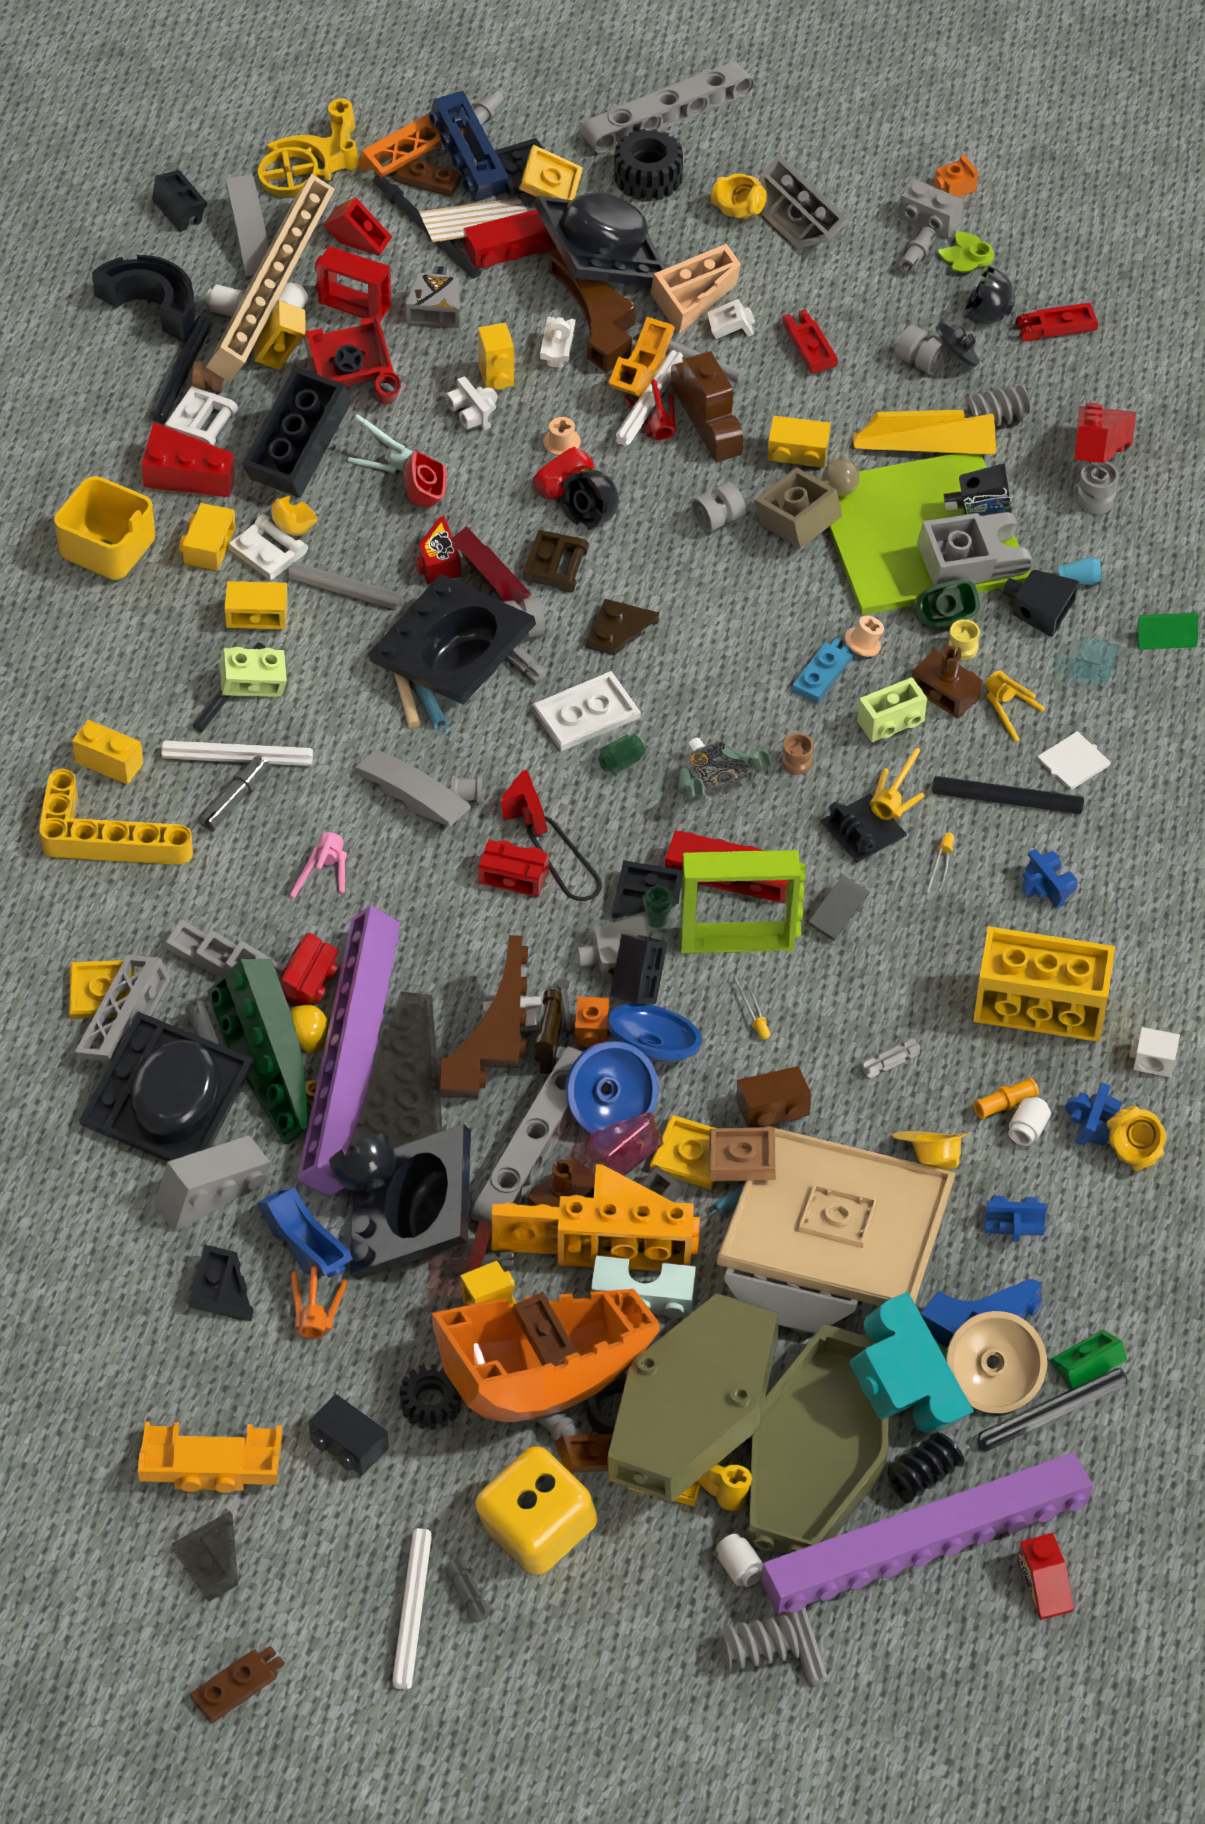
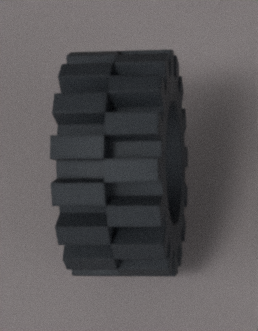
(429, 1414)

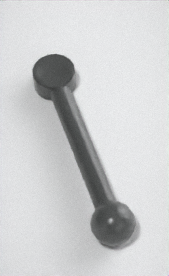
(563, 985)

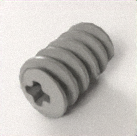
(1000, 403)
(759, 1641)

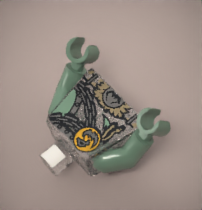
(718, 772)

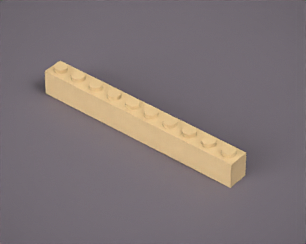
(270, 278)

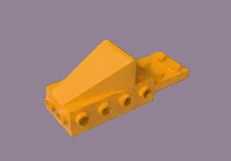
(617, 1216)

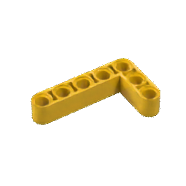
(105, 839)

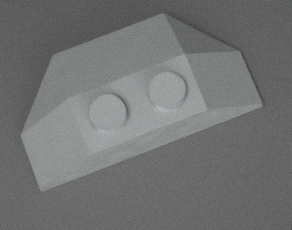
(797, 206)
(797, 1306)

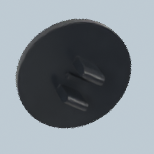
(957, 344)

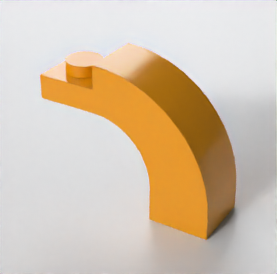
(636, 372)

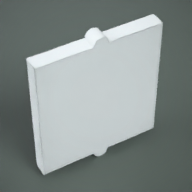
(1074, 760)

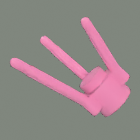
(327, 852)

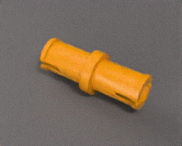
(1005, 1098)

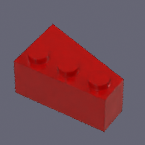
(1102, 432)
(186, 464)

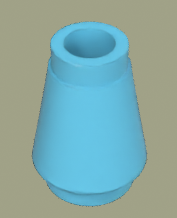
(1085, 571)

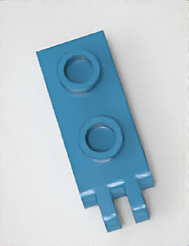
(823, 671)

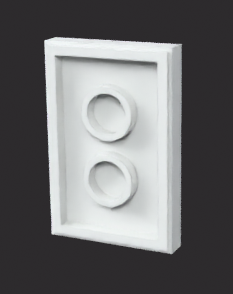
(586, 711)

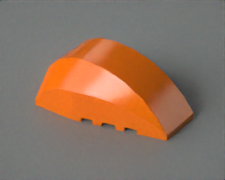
(502, 1375)

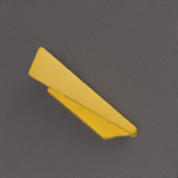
(928, 432)

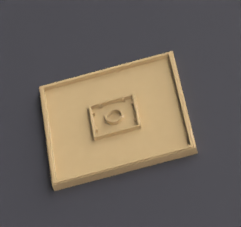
(839, 1220)

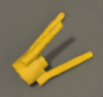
(1004, 688)
(887, 802)

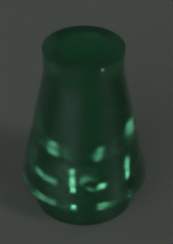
(658, 904)

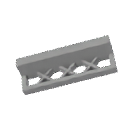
(144, 996)

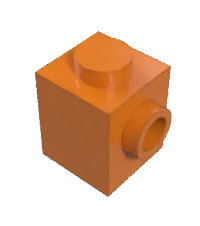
(591, 1021)

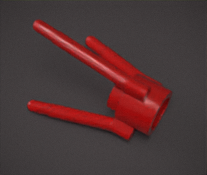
(661, 424)

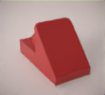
(523, 801)

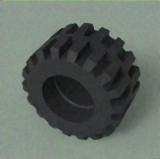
(648, 164)

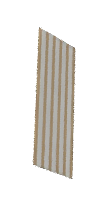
(450, 222)

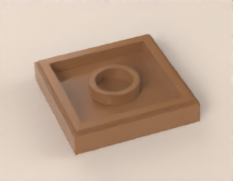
(742, 1154)

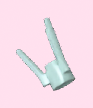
(395, 455)

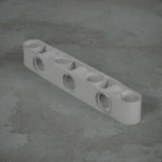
(668, 106)
(525, 1154)

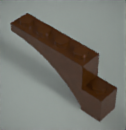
(605, 311)
(497, 1036)

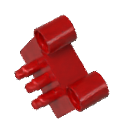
(370, 341)

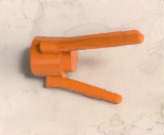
(313, 1321)

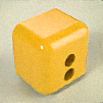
(109, 513)
(550, 1528)

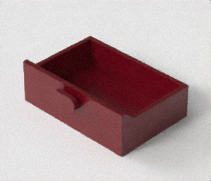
(489, 567)

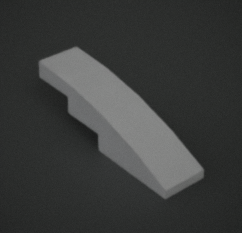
(248, 222)
(417, 789)
(211, 951)

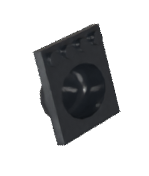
(601, 238)
(452, 639)
(166, 1090)
(420, 1207)

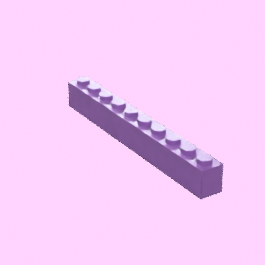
(349, 1045)
(925, 1533)

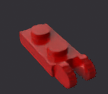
(1057, 321)
(810, 342)

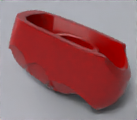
(550, 478)
(424, 480)

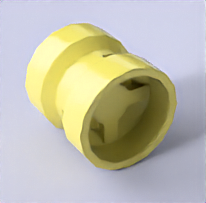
(965, 637)

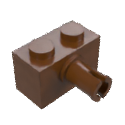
(947, 682)
(566, 1180)

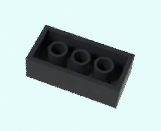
(297, 432)

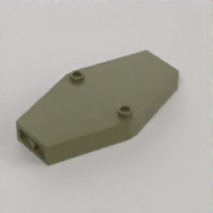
(693, 1397)
(814, 1447)

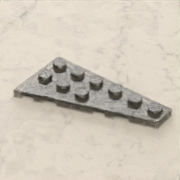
(405, 1080)

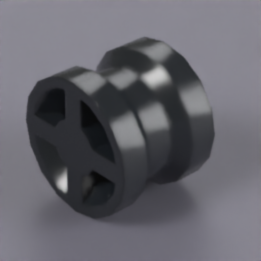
(347, 355)

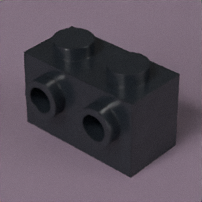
(348, 1435)

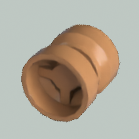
(203, 378)
(797, 753)

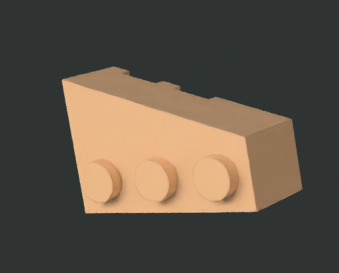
(695, 285)

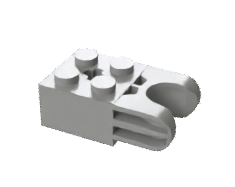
(972, 548)

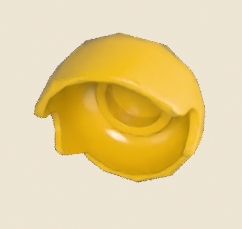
(293, 519)
(310, 1027)

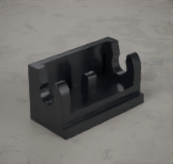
(178, 199)
(638, 969)

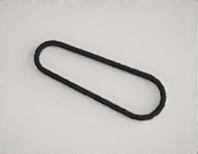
(578, 854)

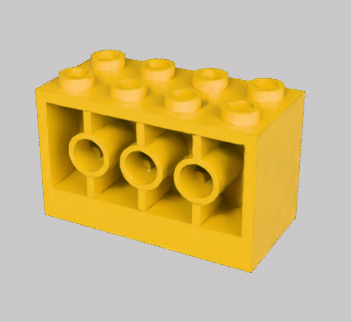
(1044, 984)

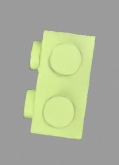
(252, 672)
(892, 710)

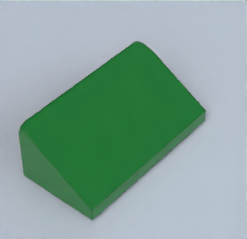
(1167, 631)
(1089, 1358)

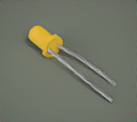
(946, 848)
(760, 1022)

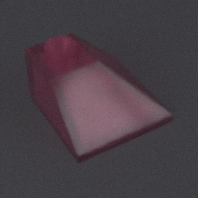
(625, 1143)

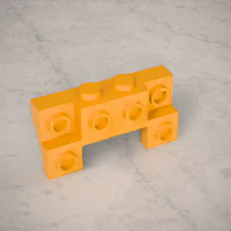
(209, 1462)

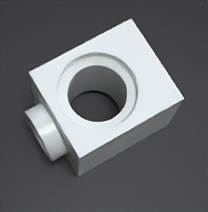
(1155, 1052)

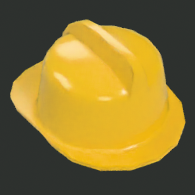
(934, 1148)

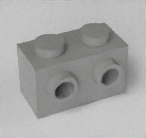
(931, 208)

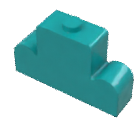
(908, 1368)

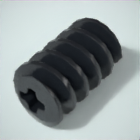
(923, 1465)

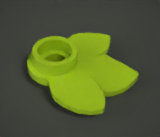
(968, 253)

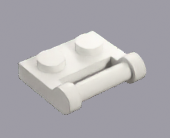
(195, 410)
(264, 555)

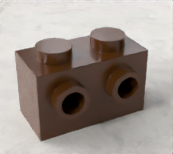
(773, 1097)

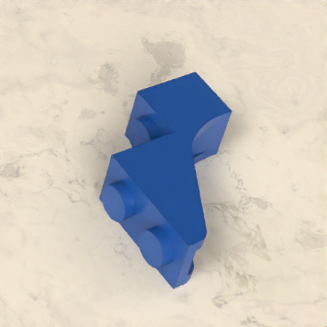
(305, 1236)
(947, 1314)

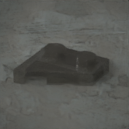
(210, 1556)

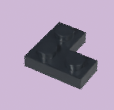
(514, 161)

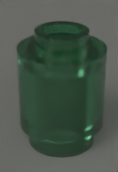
(621, 753)

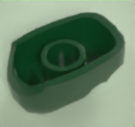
(947, 603)

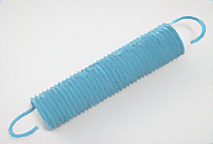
(431, 706)
(728, 1201)

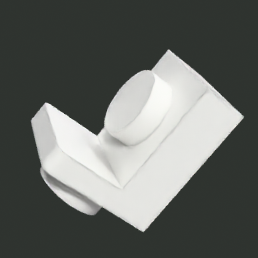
(730, 319)

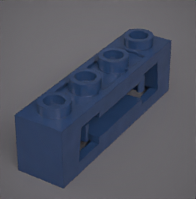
(447, 116)

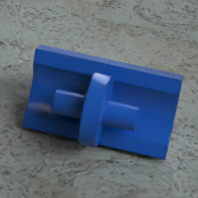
(1043, 881)
(1090, 1112)
(1015, 1217)

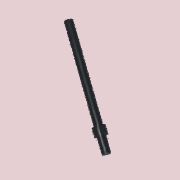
(396, 195)

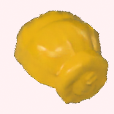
(738, 196)
(1137, 1137)

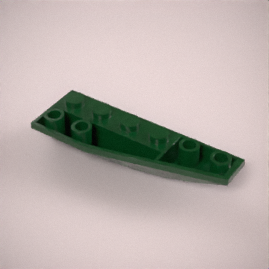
(260, 1025)

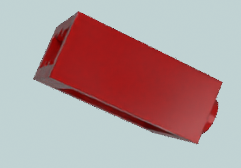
(358, 268)

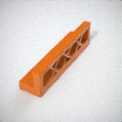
(398, 142)

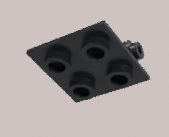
(860, 829)

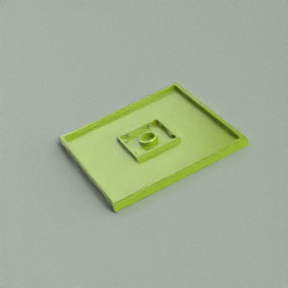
(883, 525)

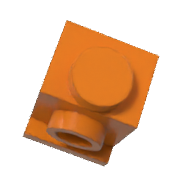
(957, 178)

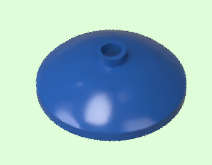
(655, 1032)
(630, 1085)

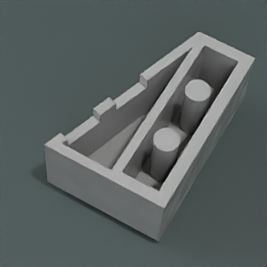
(209, 1180)

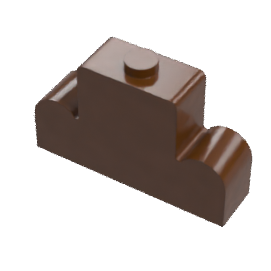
(708, 402)

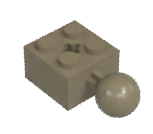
(804, 506)

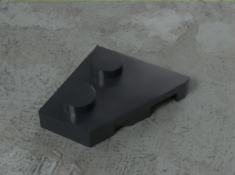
(637, 880)
(220, 1285)

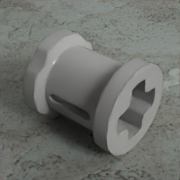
(468, 788)

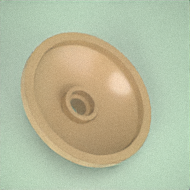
(1019, 1358)

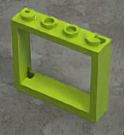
(741, 867)

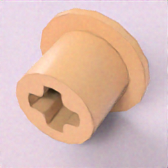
(561, 436)
(865, 636)

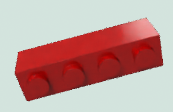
(507, 239)
(691, 843)

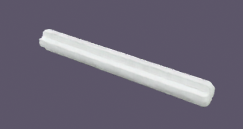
(646, 401)
(236, 753)
(411, 1609)

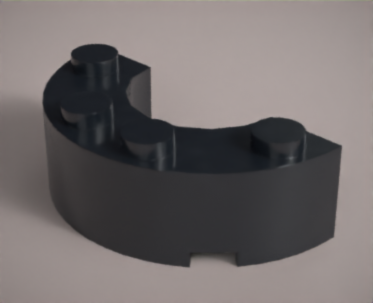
(152, 280)

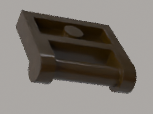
(546, 557)
(550, 1028)

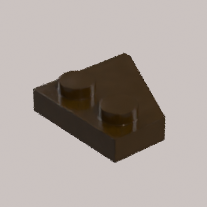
(618, 625)

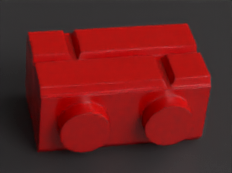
(513, 867)
(307, 970)

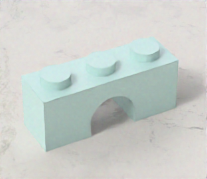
(666, 1296)

